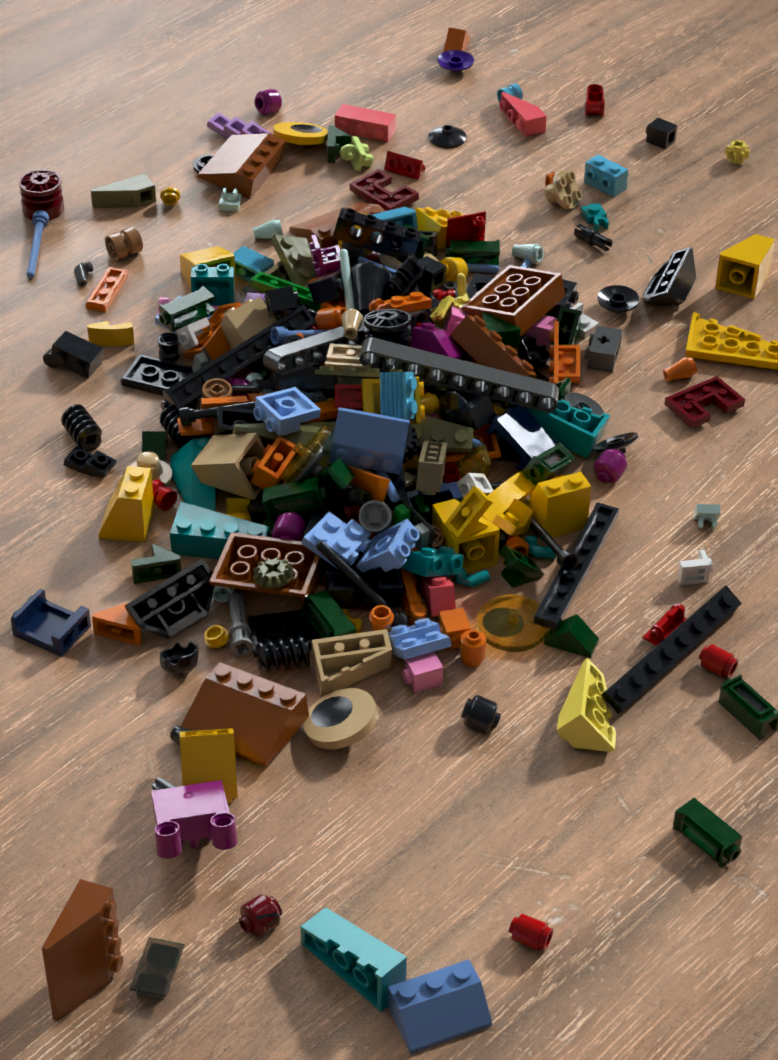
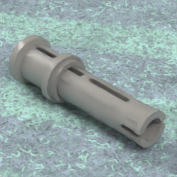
(239, 631)

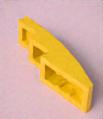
(514, 488)

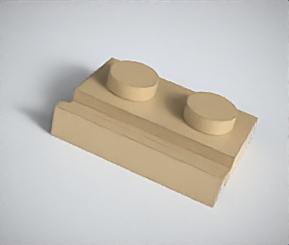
(344, 356)

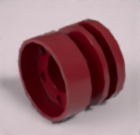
(43, 192)

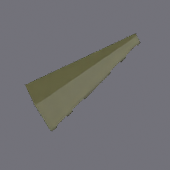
(305, 432)

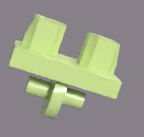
(357, 154)

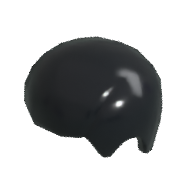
(532, 353)
(179, 659)

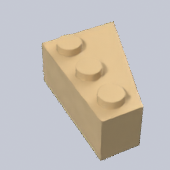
(349, 659)

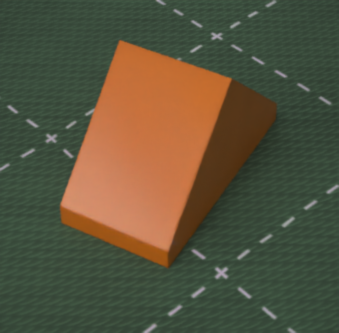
(456, 40)
(117, 625)

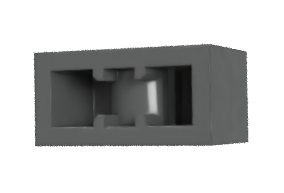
(603, 348)

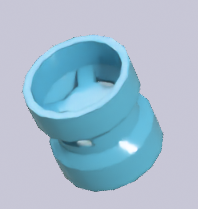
(513, 89)

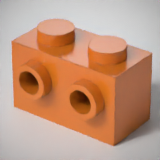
(274, 464)

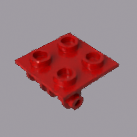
(466, 228)

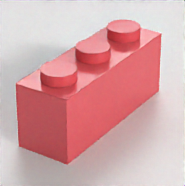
(365, 122)

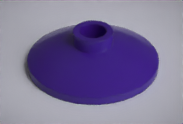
(455, 60)

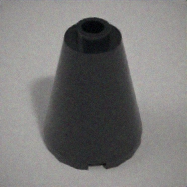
(368, 284)

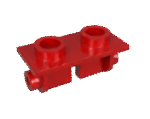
(404, 165)
(666, 624)

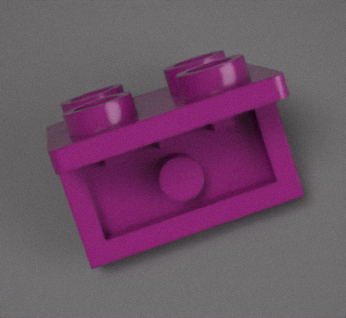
(324, 259)

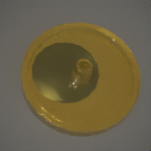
(305, 454)
(509, 623)

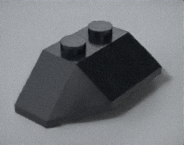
(672, 280)
(174, 602)

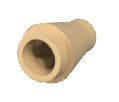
(351, 322)

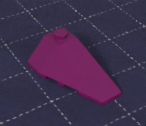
(435, 341)

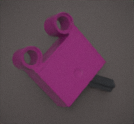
(191, 814)

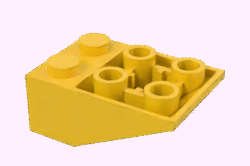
(435, 220)

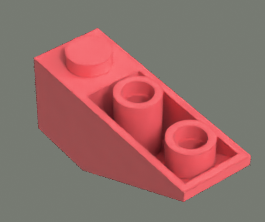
(525, 116)
(437, 593)

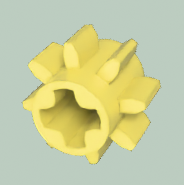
(737, 152)

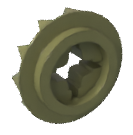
(273, 579)

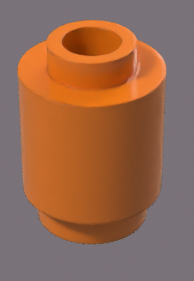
(329, 317)
(473, 648)

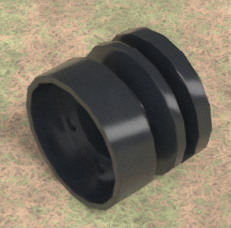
(389, 325)

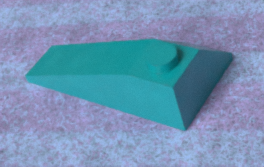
(187, 482)

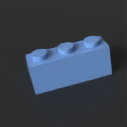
(369, 440)
(439, 1006)

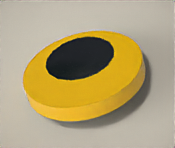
(301, 133)

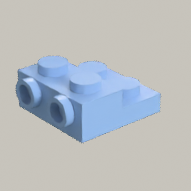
(285, 410)
(342, 538)
(389, 547)
(417, 639)

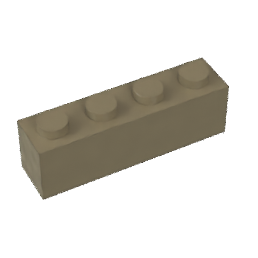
(431, 467)

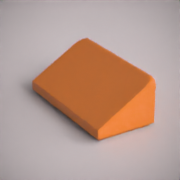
(372, 482)

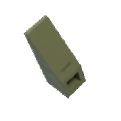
(125, 193)

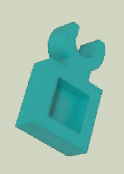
(595, 214)

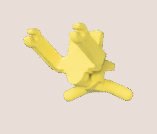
(441, 312)

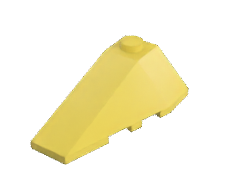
(585, 714)

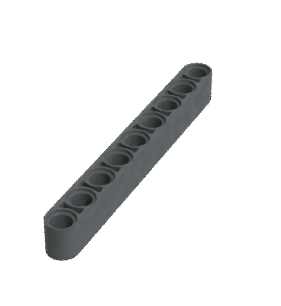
(314, 349)
(461, 375)

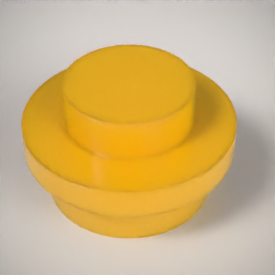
(170, 196)
(216, 636)

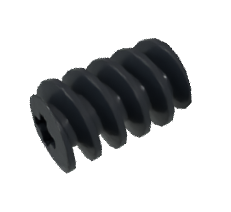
(168, 420)
(82, 427)
(282, 653)

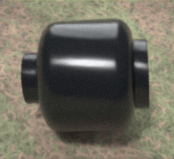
(480, 714)

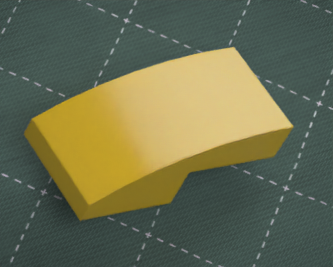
(105, 335)

